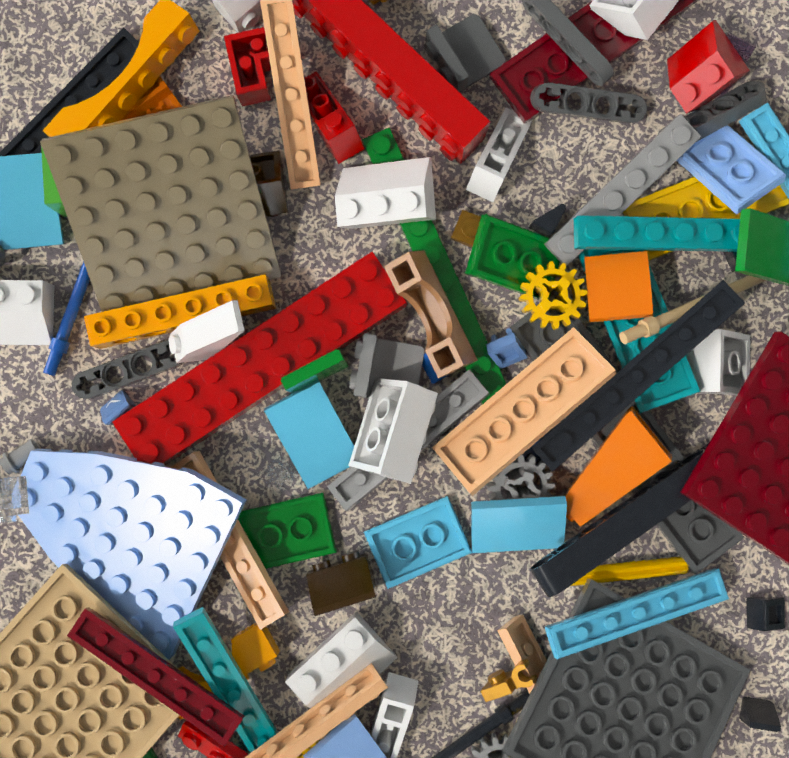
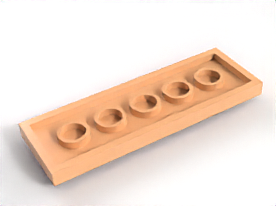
(524, 410)

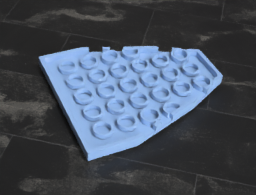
(131, 531)

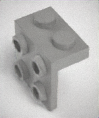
(385, 361)

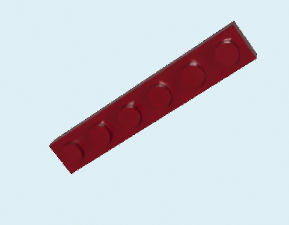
(156, 676)

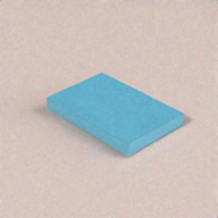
(23, 215)
(311, 433)
(518, 524)
(417, 542)

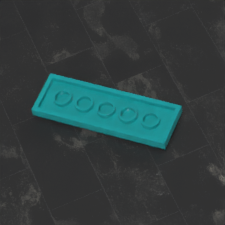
(674, 384)

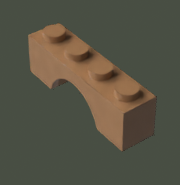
(418, 284)

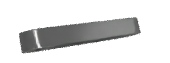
(570, 40)
(737, 102)
(588, 103)
(129, 367)

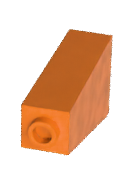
(618, 466)

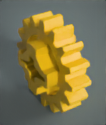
(561, 304)

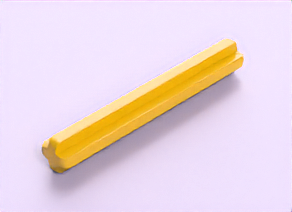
(636, 570)

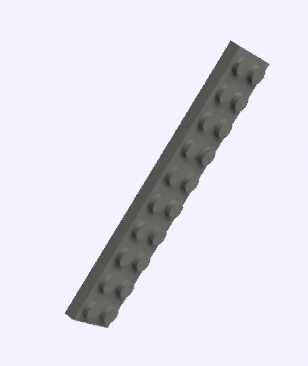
(691, 529)

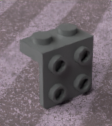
(464, 52)

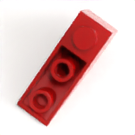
(331, 120)

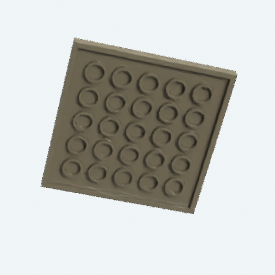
(163, 203)

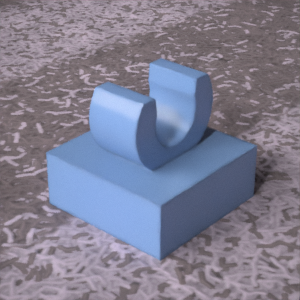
(506, 350)

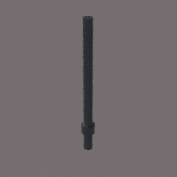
(503, 714)

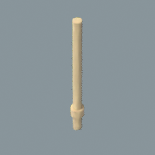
(651, 325)

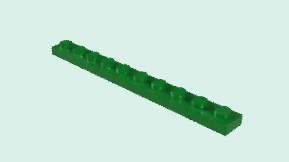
(423, 236)

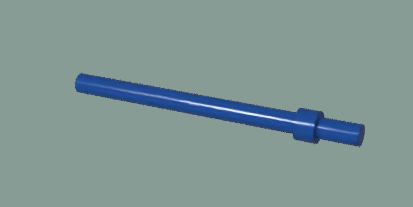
(60, 344)

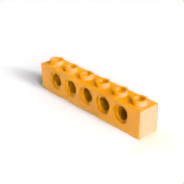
(167, 313)

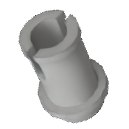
(17, 458)

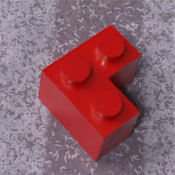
(248, 64)

